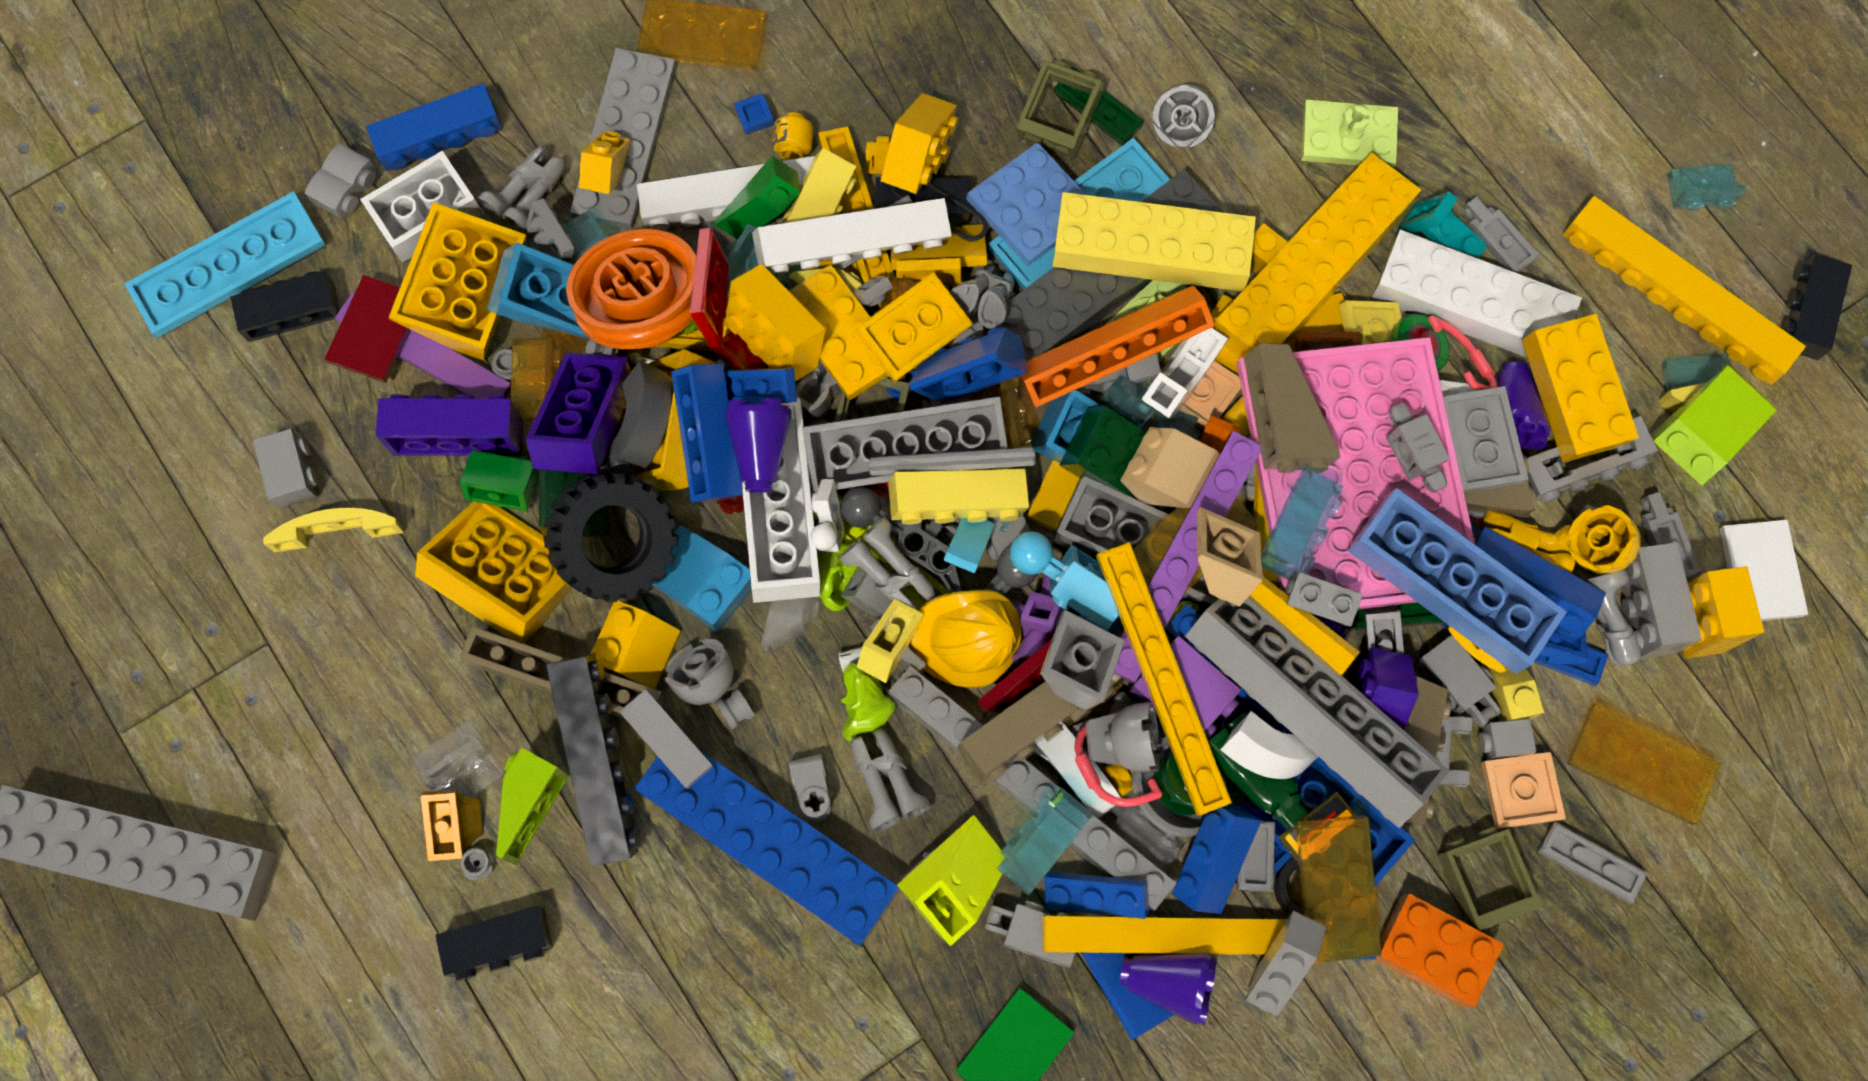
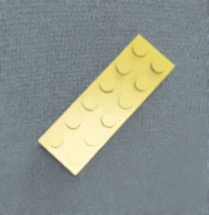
(1154, 241)

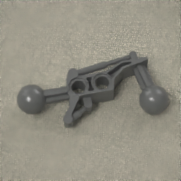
(862, 509)

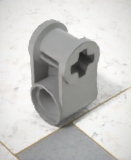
(809, 783)

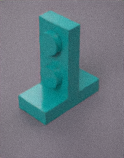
(1441, 226)

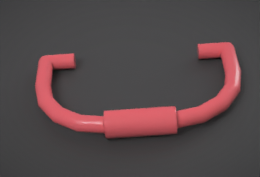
(1475, 355)
(1093, 781)

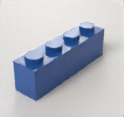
(434, 127)
(704, 432)
(1566, 590)

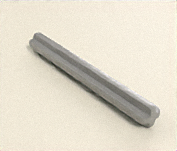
(952, 461)

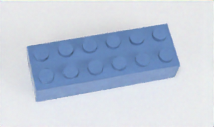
(1457, 581)

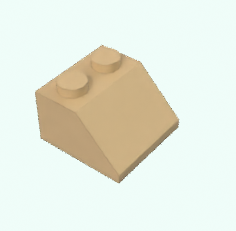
(1169, 468)
(1228, 557)

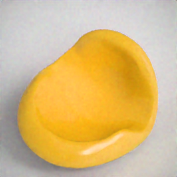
(968, 637)

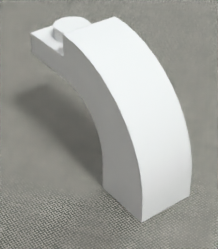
(1185, 373)
(1267, 750)

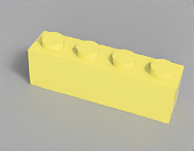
(958, 495)

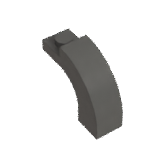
(645, 420)

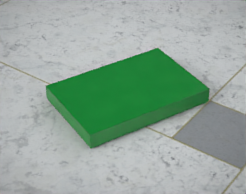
(1016, 1044)

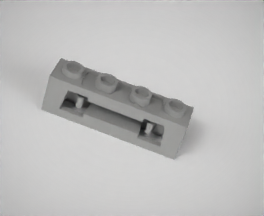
(1542, 478)

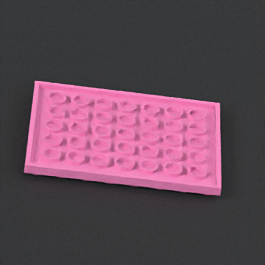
(1355, 395)

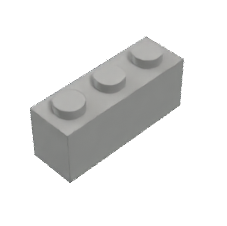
(1286, 963)

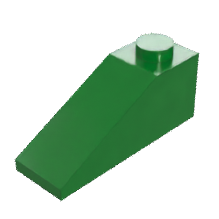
(761, 199)

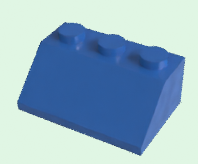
(970, 366)

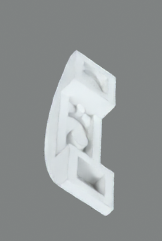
(1062, 756)

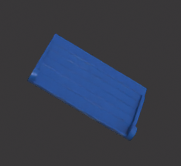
(1133, 1011)

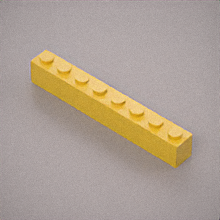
(1684, 291)

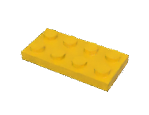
(842, 349)

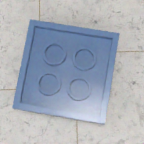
(1025, 202)

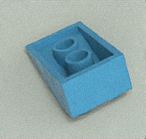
(533, 290)
(1060, 424)
(705, 580)

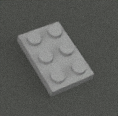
(1485, 439)

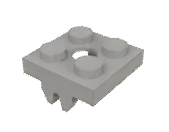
(544, 231)

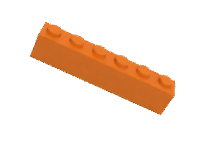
(1116, 345)

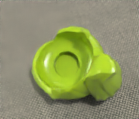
(834, 578)
(864, 702)

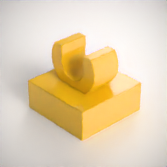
(876, 155)

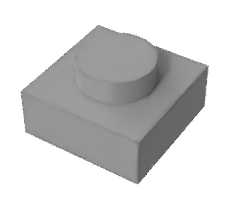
(873, 290)

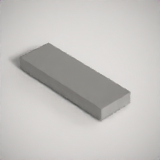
(666, 739)
(1592, 862)

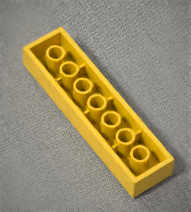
(1318, 258)

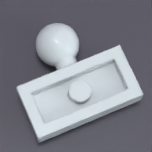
(830, 529)

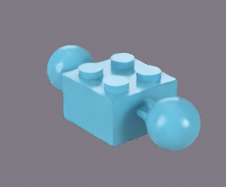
(1074, 579)

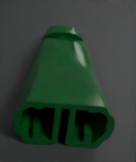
(1267, 793)

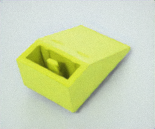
(955, 881)

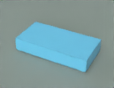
(969, 544)

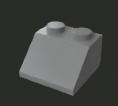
(1081, 661)

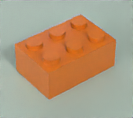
(1438, 951)

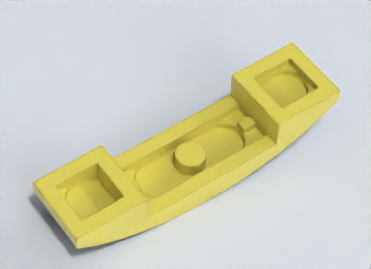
(293, 533)

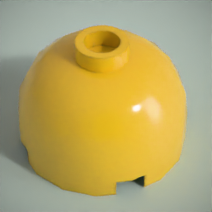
(1604, 540)

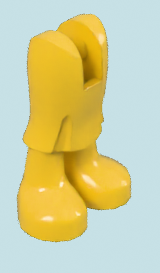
(1531, 537)

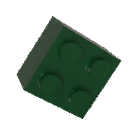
(1103, 447)

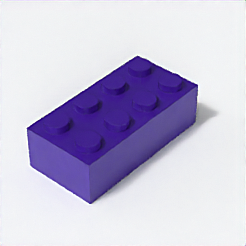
(579, 414)
(449, 425)

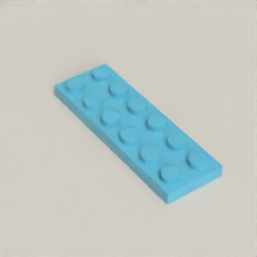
(1122, 175)
(224, 264)

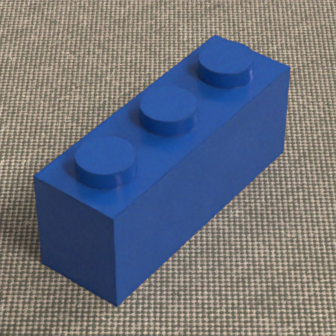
(1216, 858)

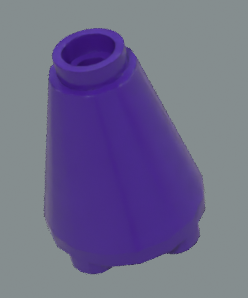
(1526, 405)
(758, 440)
(1172, 982)

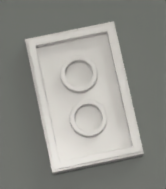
(1771, 564)

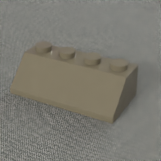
(1425, 728)

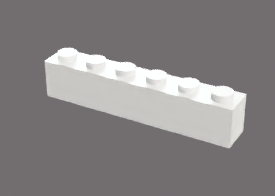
(699, 197)
(852, 234)

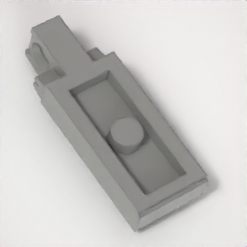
(1500, 236)
(1666, 527)

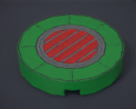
(1417, 327)

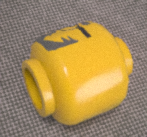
(793, 136)

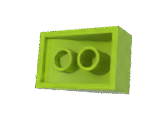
(1713, 424)
(526, 799)

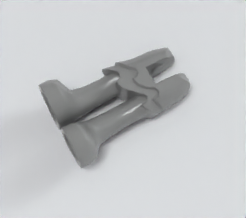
(527, 175)
(995, 291)
(888, 583)
(1615, 629)
(891, 766)

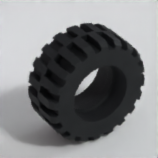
(647, 560)

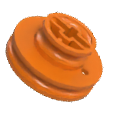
(633, 289)

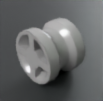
(735, 709)

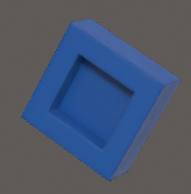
(754, 114)

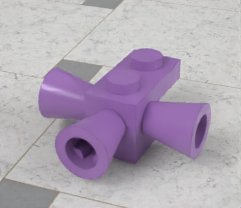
(1038, 621)

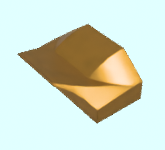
(450, 823)

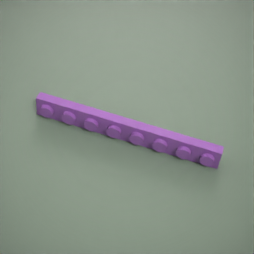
(1181, 558)

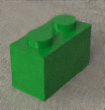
(499, 480)

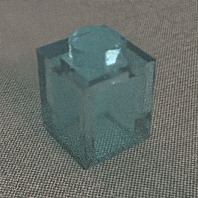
(1125, 400)

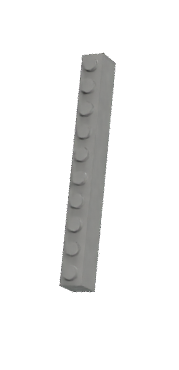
(1027, 785)

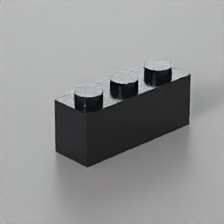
(955, 187)
(1817, 304)
(285, 306)
(494, 943)

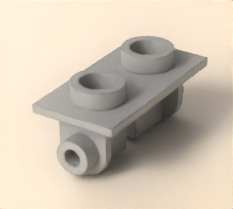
(1323, 598)

